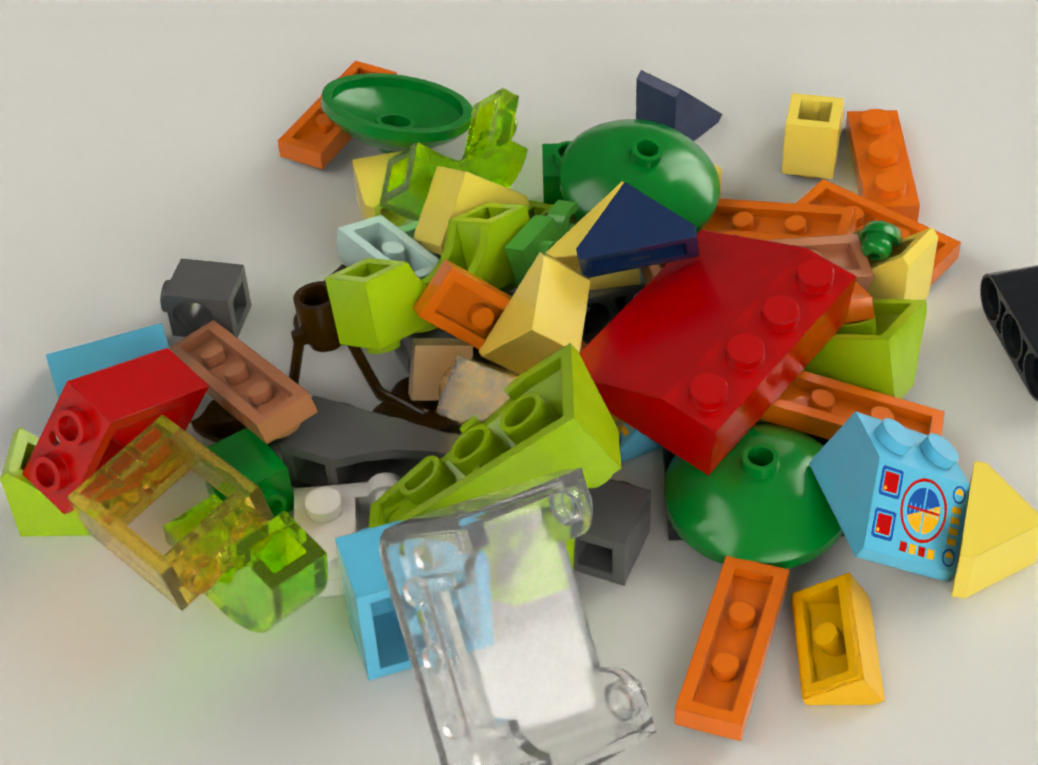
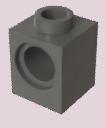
(205, 293)

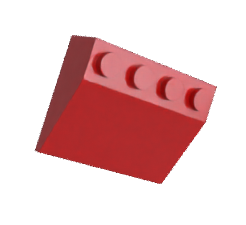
(717, 342)

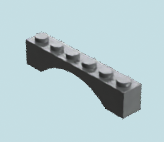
(355, 444)

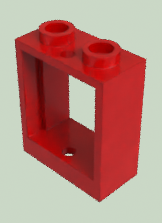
(104, 414)

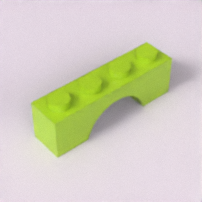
(377, 296)

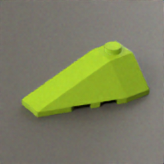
(878, 351)
(544, 428)

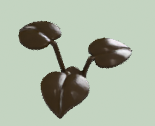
(316, 327)

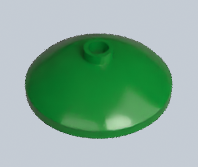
(396, 110)
(648, 158)
(755, 502)

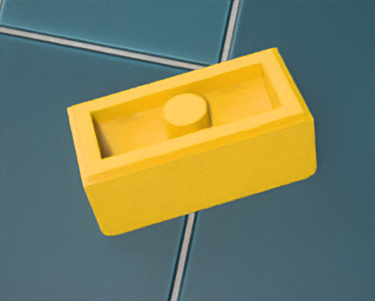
(837, 644)

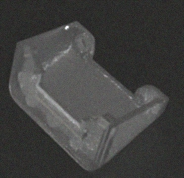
(505, 630)

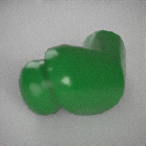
(878, 239)

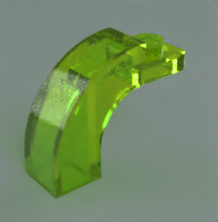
(487, 154)
(271, 570)

